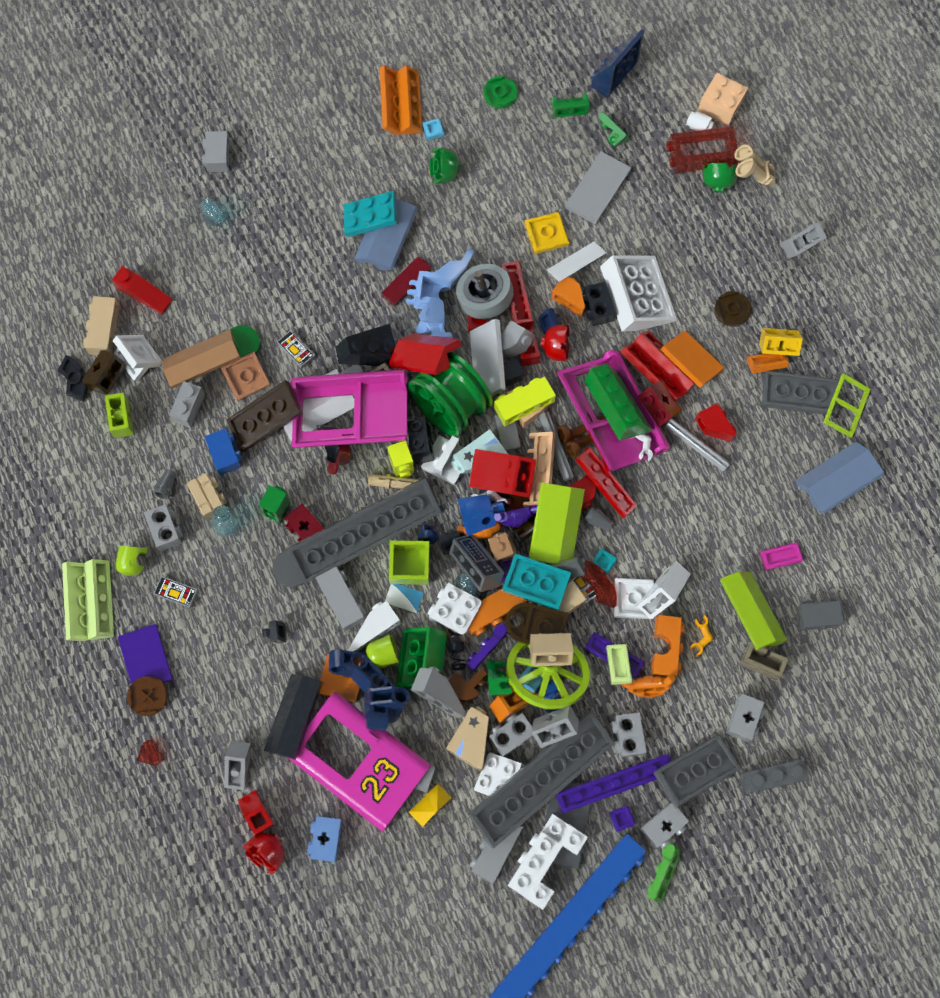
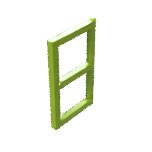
(835, 399)

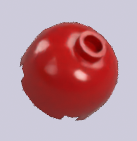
(556, 342)
(265, 851)

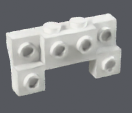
(540, 857)

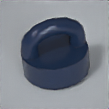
(427, 535)

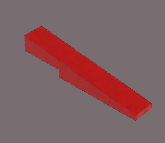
(521, 311)

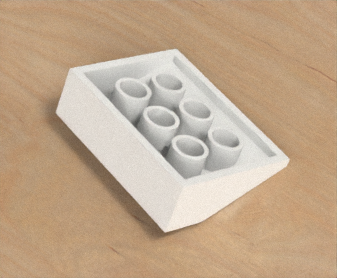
(637, 292)

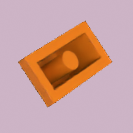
(569, 295)
(507, 705)

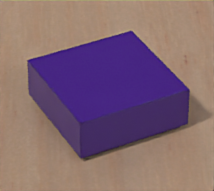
(622, 818)

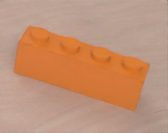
(493, 611)

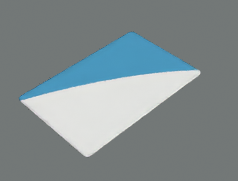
(404, 597)

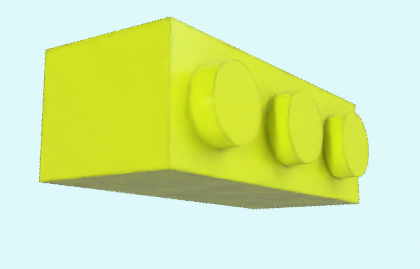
(524, 401)

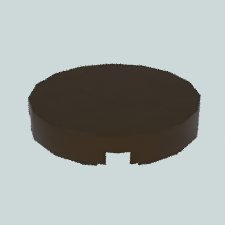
(732, 309)

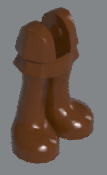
(566, 434)

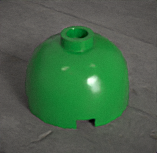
(444, 162)
(719, 176)

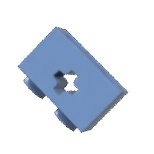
(329, 851)

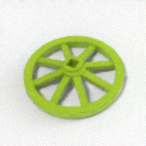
(547, 674)

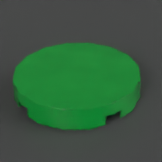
(498, 97)
(246, 340)

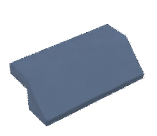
(384, 244)
(840, 477)

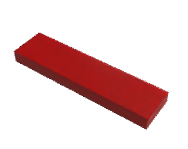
(606, 482)

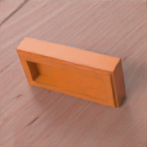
(766, 362)

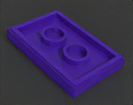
(145, 654)

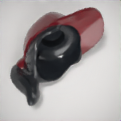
(337, 454)

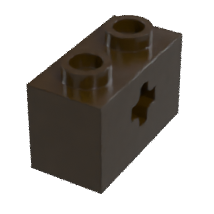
(104, 372)

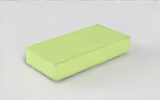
(619, 664)

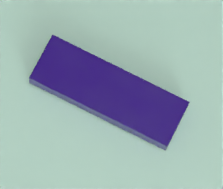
(597, 646)

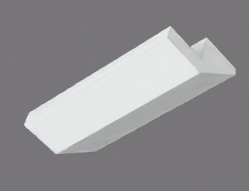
(321, 410)

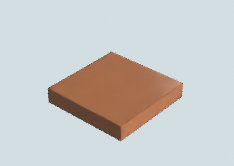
(245, 376)

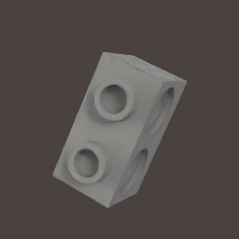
(803, 240)
(159, 529)
(634, 735)
(515, 739)

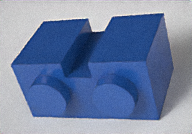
(223, 452)

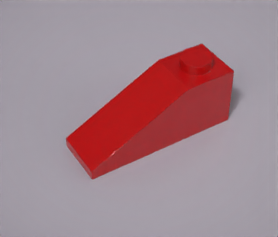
(141, 290)

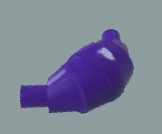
(515, 517)

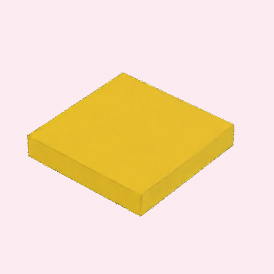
(546, 232)

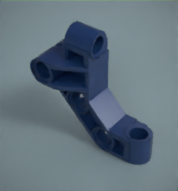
(382, 702)

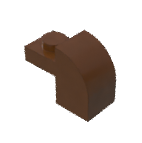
(466, 690)

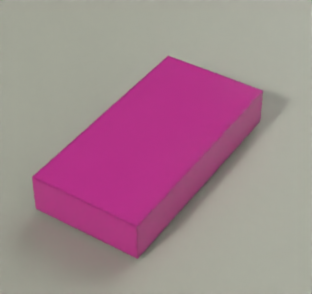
(781, 556)

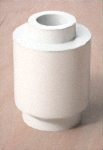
(699, 121)

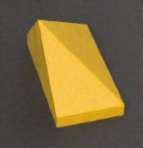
(430, 805)

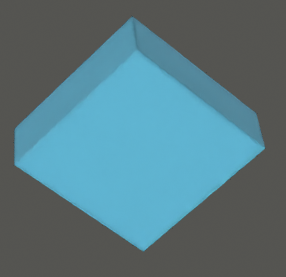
(433, 129)

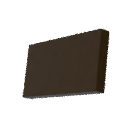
(264, 416)

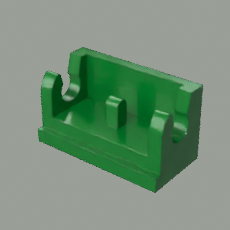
(570, 106)
(497, 681)

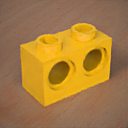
(780, 341)

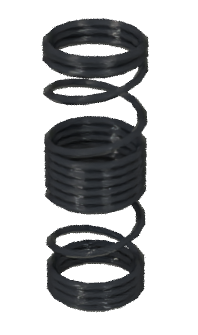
(456, 647)

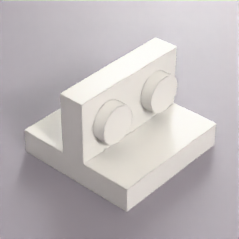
(136, 354)
(443, 452)

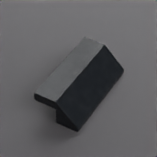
(293, 716)

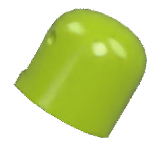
(127, 560)
(383, 651)

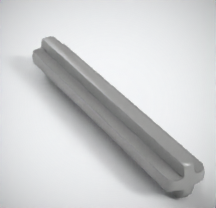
(697, 444)
(559, 453)

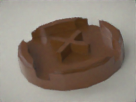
(147, 695)

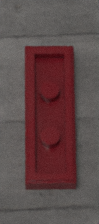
(400, 285)

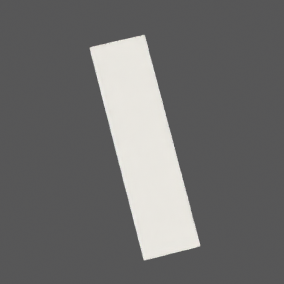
(576, 261)

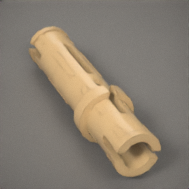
(389, 481)

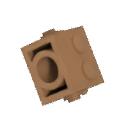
(502, 547)

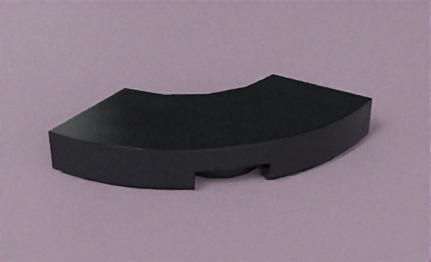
(74, 375)

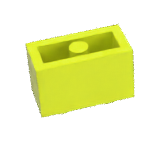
(401, 459)

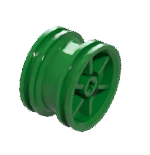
(451, 396)

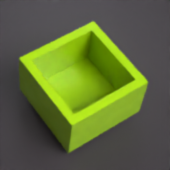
(409, 562)

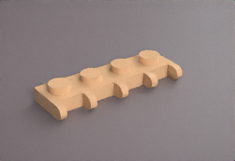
(544, 453)

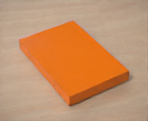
(692, 359)

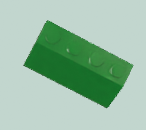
(616, 402)

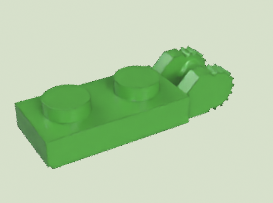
(664, 873)

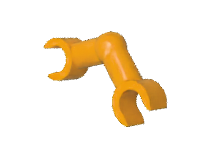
(706, 633)

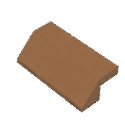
(200, 359)

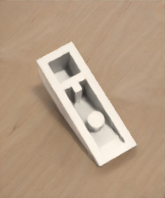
(378, 623)

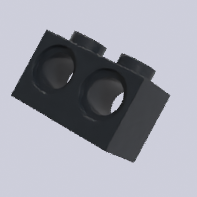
(602, 304)
(420, 441)

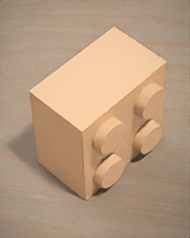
(722, 99)

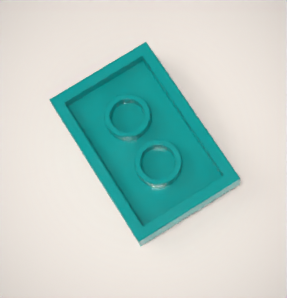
(370, 214)
(536, 582)

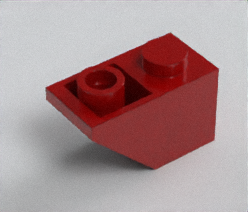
(715, 424)
(255, 813)

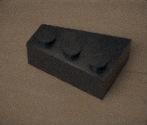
(367, 348)

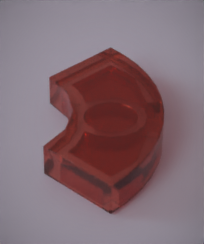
(600, 583)

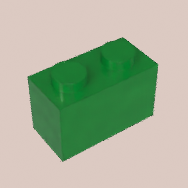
(275, 503)

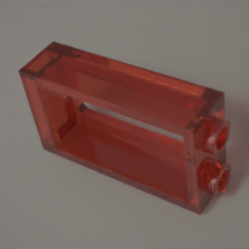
(693, 163)

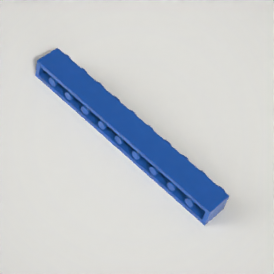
(571, 920)

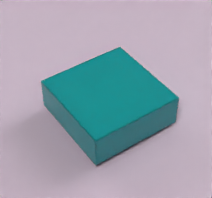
(604, 560)

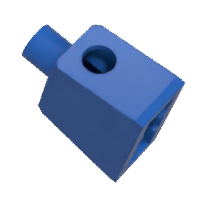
(479, 513)

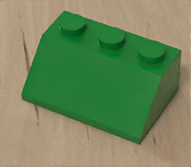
(418, 650)

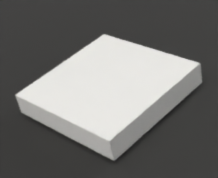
(629, 594)

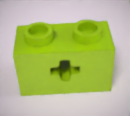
(119, 415)

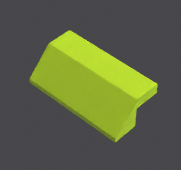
(556, 523)
(753, 610)

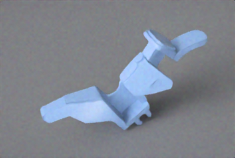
(427, 294)

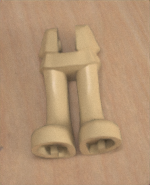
(752, 164)

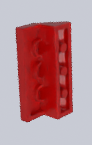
(423, 353)
(649, 359)

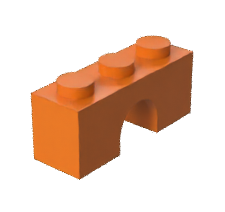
(668, 629)

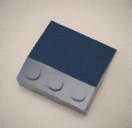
(617, 65)

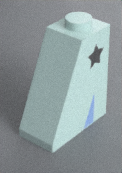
(463, 459)

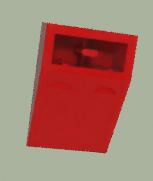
(502, 473)

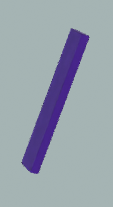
(610, 784)

